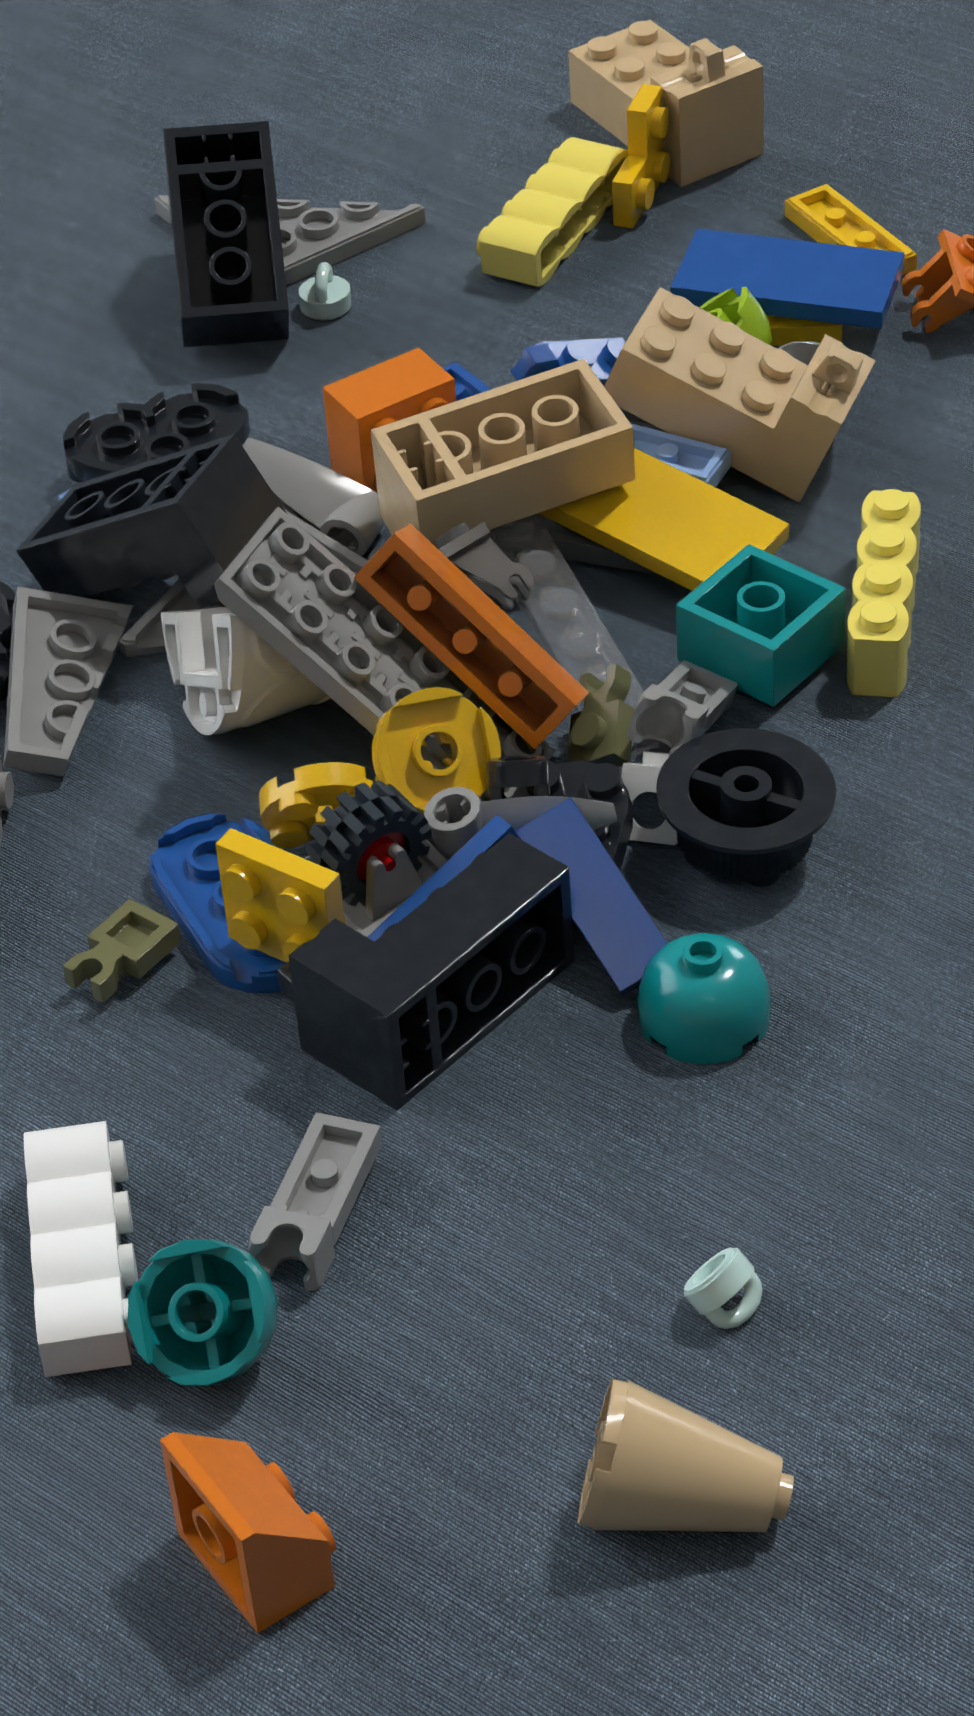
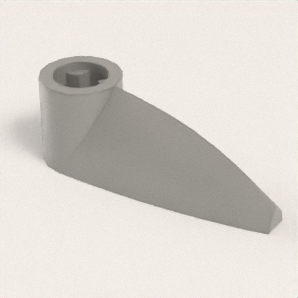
(322, 496)
(458, 814)

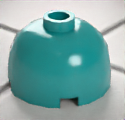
(704, 998)
(202, 1311)

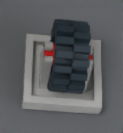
(377, 849)

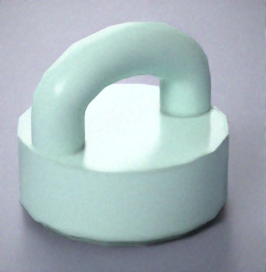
(325, 295)
(718, 1282)

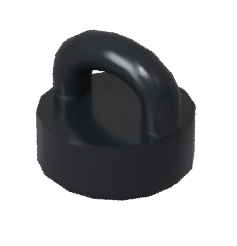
(518, 772)

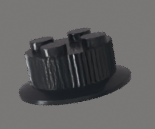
(745, 802)

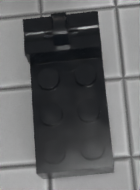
(226, 234)
(152, 520)
(438, 978)

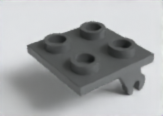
(486, 564)

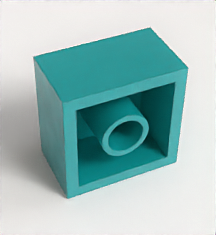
(761, 623)

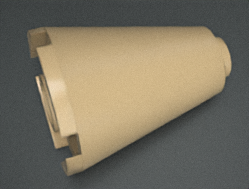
(676, 1471)

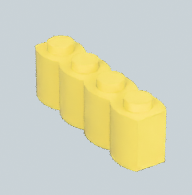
(551, 212)
(883, 593)

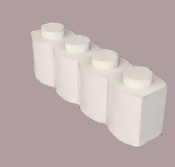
(78, 1247)

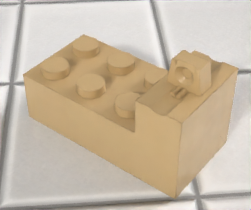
(708, 90)
(736, 391)
(503, 453)

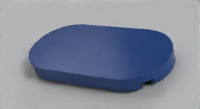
(190, 888)

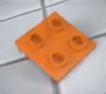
(948, 277)

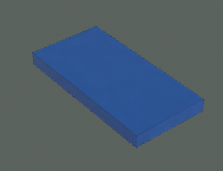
(792, 276)

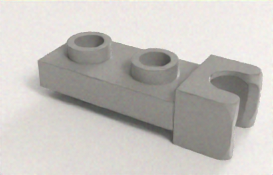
(681, 706)
(316, 1196)

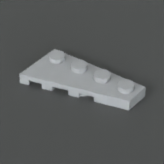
(55, 674)

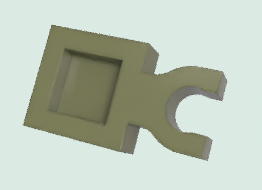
(601, 728)
(124, 943)

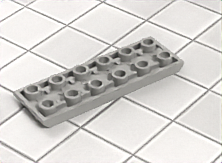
(340, 634)

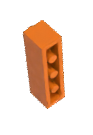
(471, 635)

